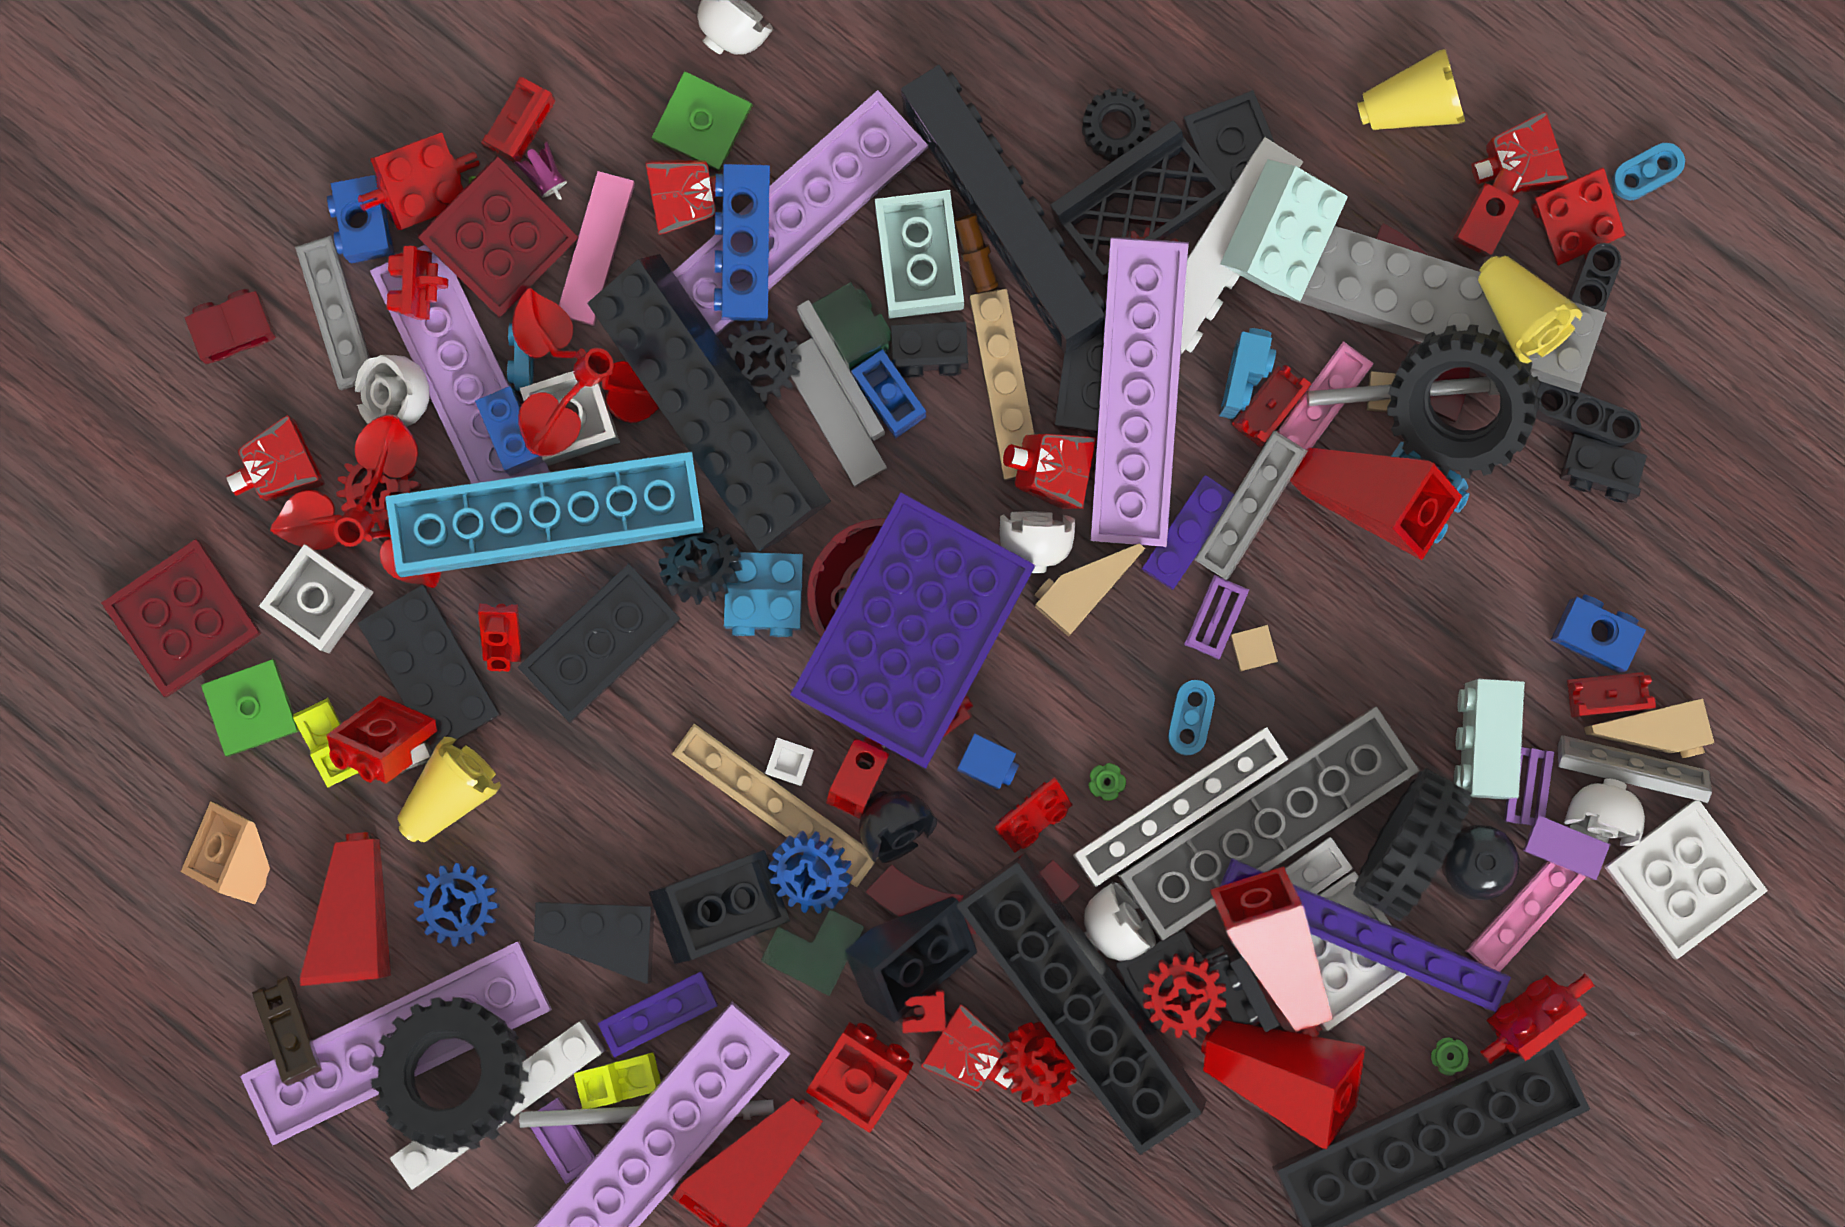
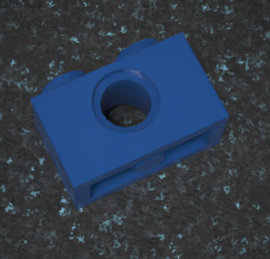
(368, 241)
(889, 394)
(501, 420)
(1575, 633)
(988, 763)

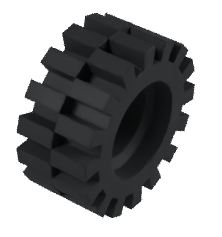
(1112, 102)

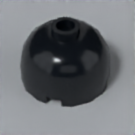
(893, 823)
(1481, 863)

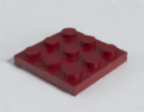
(497, 236)
(181, 618)

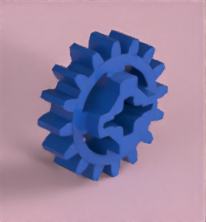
(814, 870)
(451, 887)

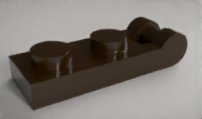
(287, 1032)

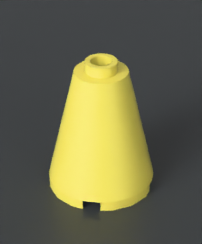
(1414, 97)
(1527, 309)
(446, 791)

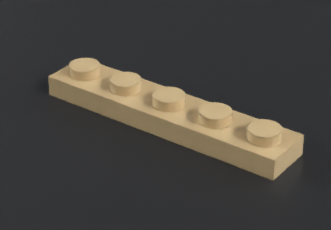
(1002, 371)

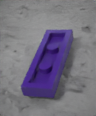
(1188, 532)
(658, 1014)

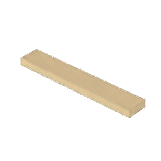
(766, 797)

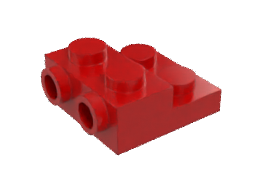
(379, 739)
(860, 1076)

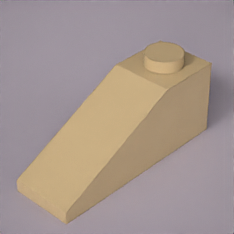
(1079, 591)
(1666, 730)

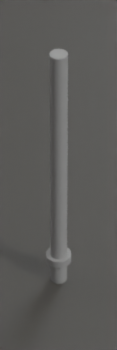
(616, 1115)

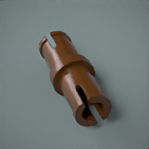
(975, 252)

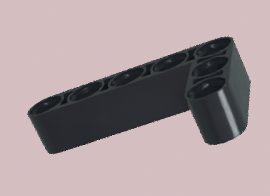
(1603, 413)

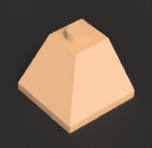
(228, 855)

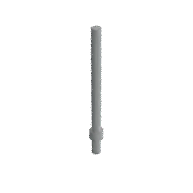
(1380, 392)

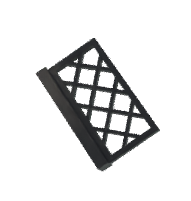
(1126, 173)

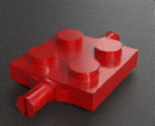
(417, 180)
(1536, 1017)

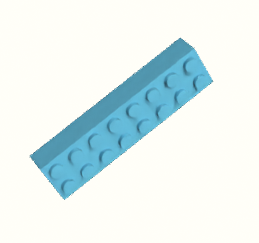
(544, 514)

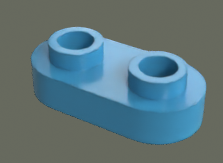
(1646, 171)
(522, 368)
(1191, 718)

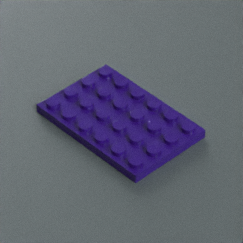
(913, 630)

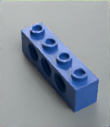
(753, 183)

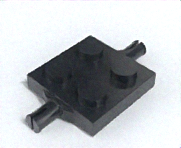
(1136, 970)

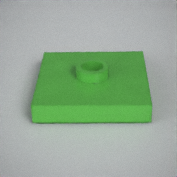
(702, 121)
(250, 708)

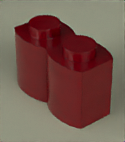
(229, 327)

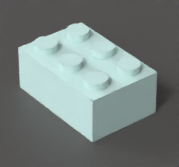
(1284, 229)
(919, 254)
(1490, 738)

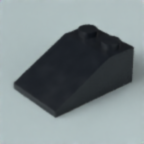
(718, 907)
(910, 956)

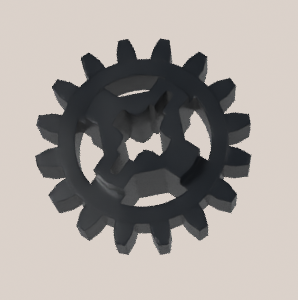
(772, 349)
(682, 571)

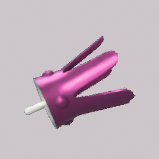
(544, 172)

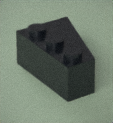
(601, 934)

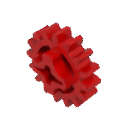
(354, 492)
(1200, 993)
(1038, 1067)

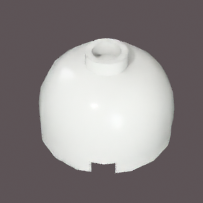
(731, 26)
(392, 387)
(1037, 537)
(1607, 813)
(1116, 926)

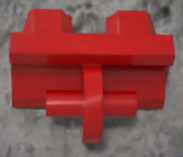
(418, 283)
(500, 636)

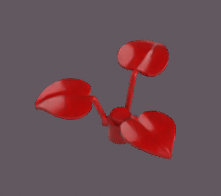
(543, 421)
(309, 514)

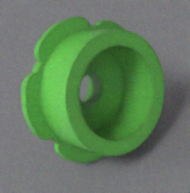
(1097, 777)
(1460, 1059)

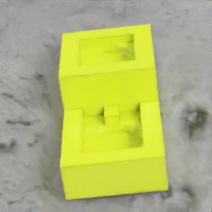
(314, 725)
(617, 1081)

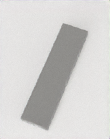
(333, 309)
(840, 370)
(835, 415)
(1251, 505)
(1634, 768)

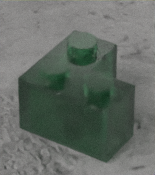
(853, 325)
(814, 962)

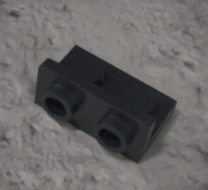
(930, 348)
(1603, 468)
(1243, 995)

